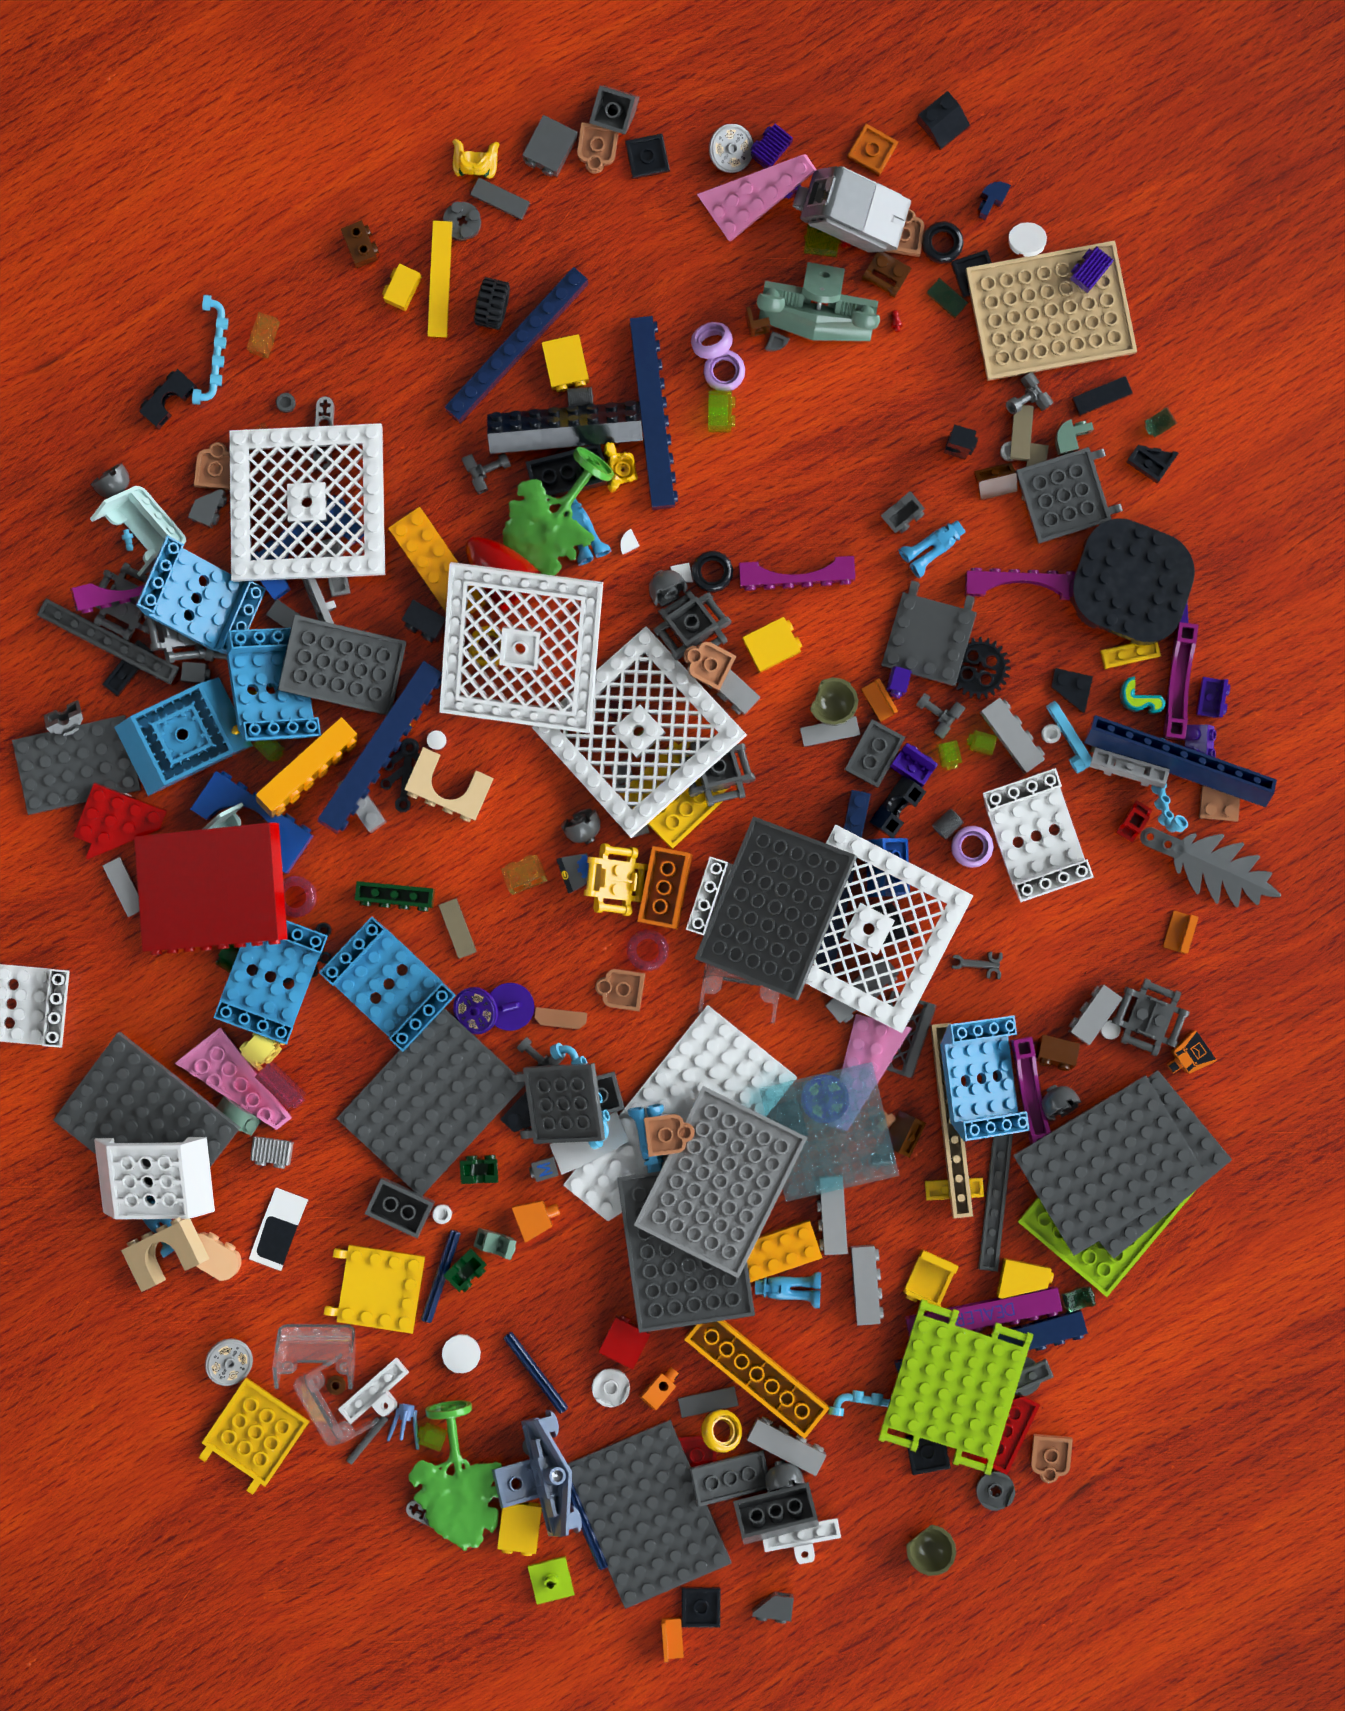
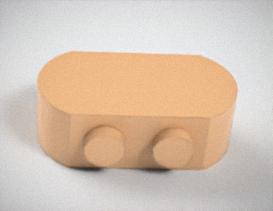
(223, 1260)

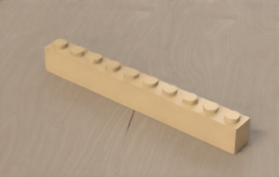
(953, 1144)

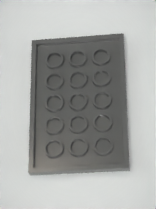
(341, 665)
(62, 769)

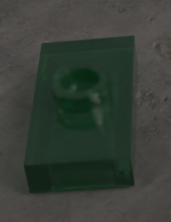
(947, 298)

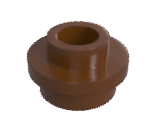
(342, 1385)

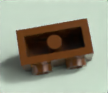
(359, 244)
(1057, 1052)

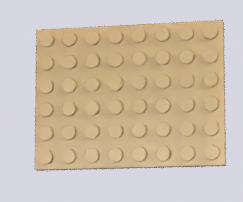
(1041, 320)

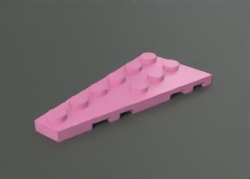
(748, 198)
(873, 1043)
(228, 1072)

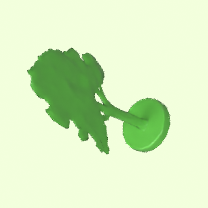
(547, 535)
(456, 1503)

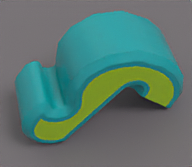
(1138, 702)

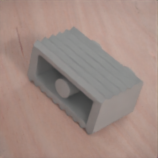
(271, 1151)

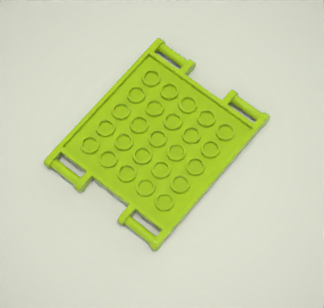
(955, 1387)

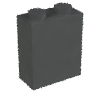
(549, 146)

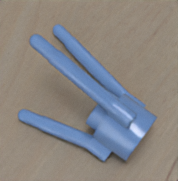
(405, 1412)

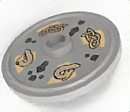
(730, 148)
(228, 1362)

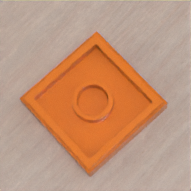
(872, 149)

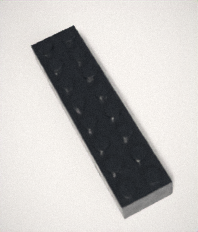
(564, 427)

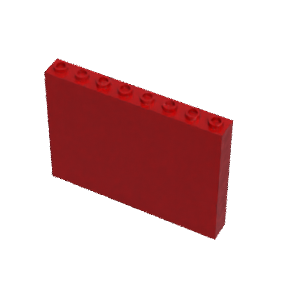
(211, 888)

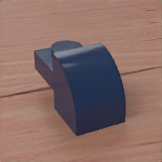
(993, 194)

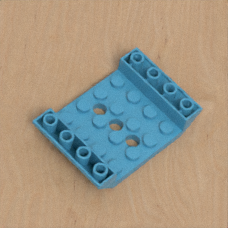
(221, 603)
(257, 661)
(365, 965)
(268, 1006)
(986, 1107)

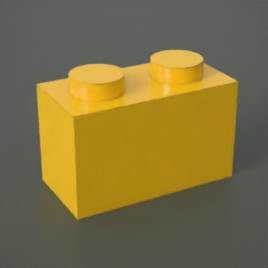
(401, 287)

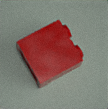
(624, 1342)

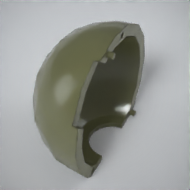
(834, 702)
(932, 1551)

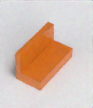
(879, 700)
(1180, 932)
(672, 1638)

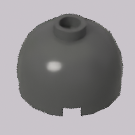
(112, 481)
(666, 586)
(583, 826)
(1059, 1101)
(783, 1476)

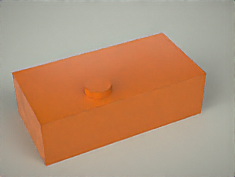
(665, 887)

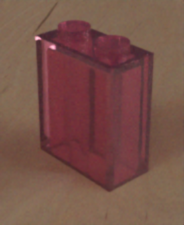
(281, 1086)

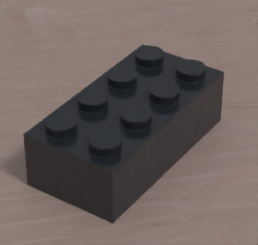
(561, 471)

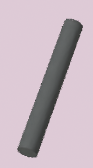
(367, 1439)

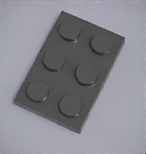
(874, 753)

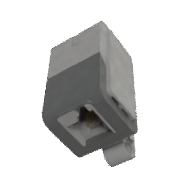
(853, 209)

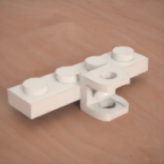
(375, 1393)
(804, 1539)

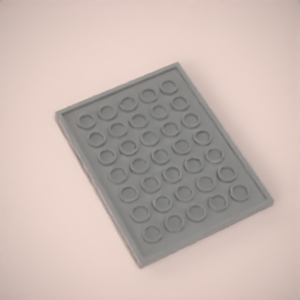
(722, 1184)

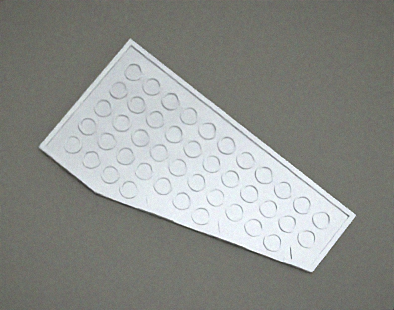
(707, 1055)

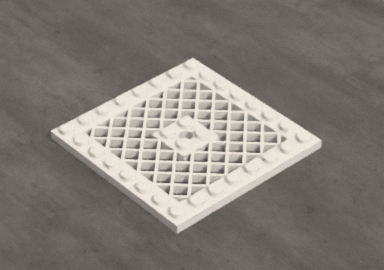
(243, 441)
(451, 700)
(688, 771)
(956, 905)

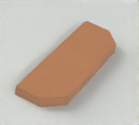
(560, 1018)

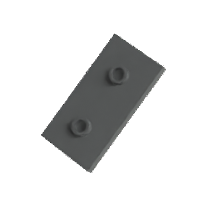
(729, 1478)

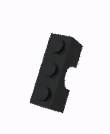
(176, 385)
(961, 442)
(903, 794)

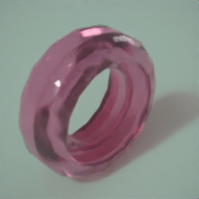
(310, 899)
(647, 965)

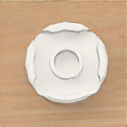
(1027, 239)
(461, 1353)
(611, 1387)

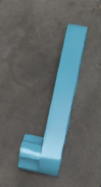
(1082, 757)

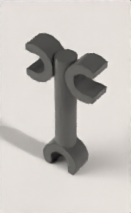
(992, 964)

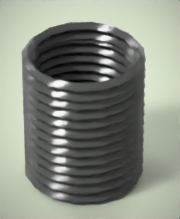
(580, 396)
(947, 824)

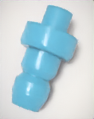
(127, 537)

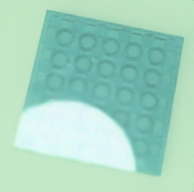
(843, 1126)

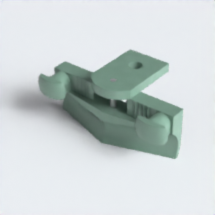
(842, 320)

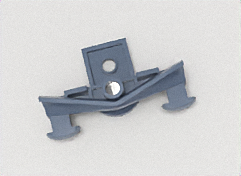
(541, 1477)

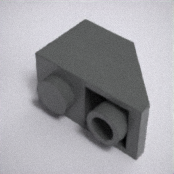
(206, 508)
(775, 1606)

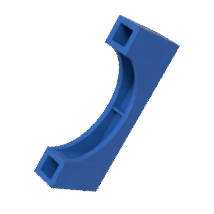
(279, 588)
(224, 793)

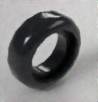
(945, 227)
(710, 586)

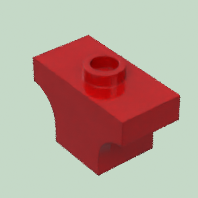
(1134, 821)

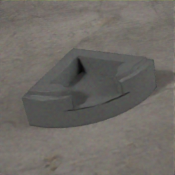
(776, 342)

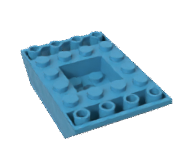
(153, 740)

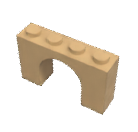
(421, 785)
(142, 1255)

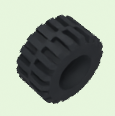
(492, 303)

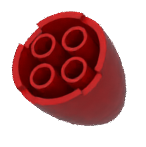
(493, 554)

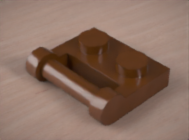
(890, 268)

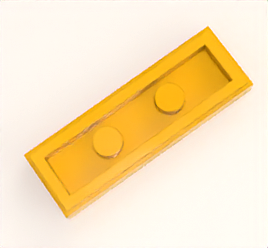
(1128, 654)
(939, 1189)

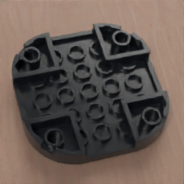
(1132, 581)

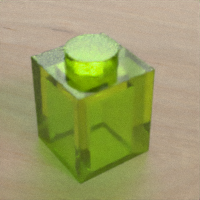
(981, 742)
(270, 749)
(949, 755)
(432, 1436)

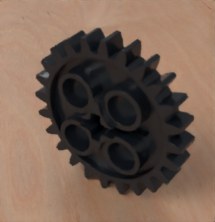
(985, 651)

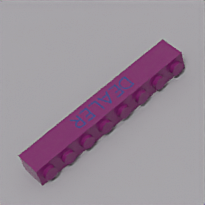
(999, 1310)

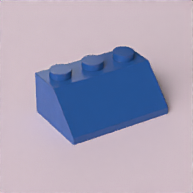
(898, 847)

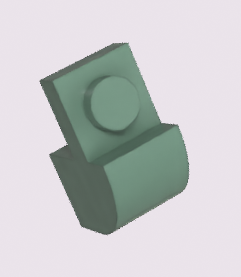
(1066, 436)
(243, 1118)
(495, 1243)

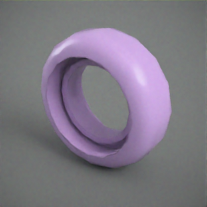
(707, 330)
(725, 385)
(987, 846)

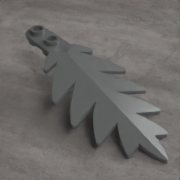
(1214, 866)

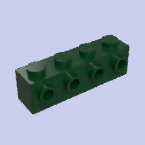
(394, 894)

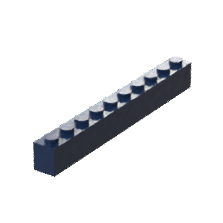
(516, 345)
(652, 412)
(380, 747)
(1181, 761)
(853, 823)
(1045, 1331)

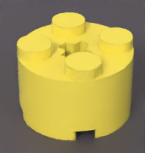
(260, 1050)

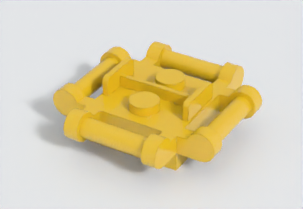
(615, 879)

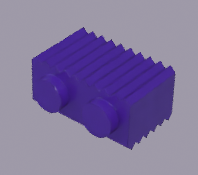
(771, 146)
(1092, 268)
(898, 682)

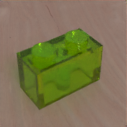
(719, 411)

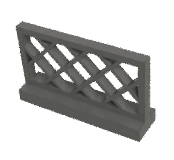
(918, 1039)

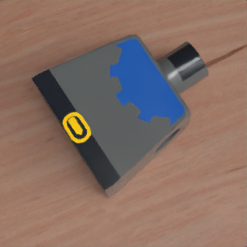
(574, 871)

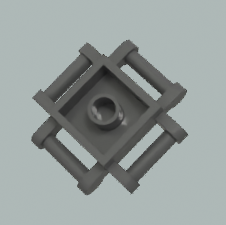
(125, 612)
(691, 623)
(171, 640)
(723, 776)
(1150, 1017)

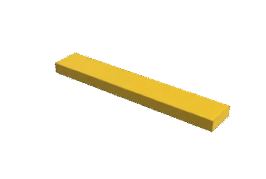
(440, 279)

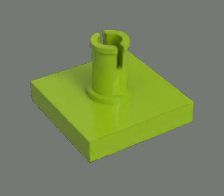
(551, 1580)

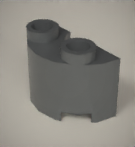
(903, 512)
(64, 722)

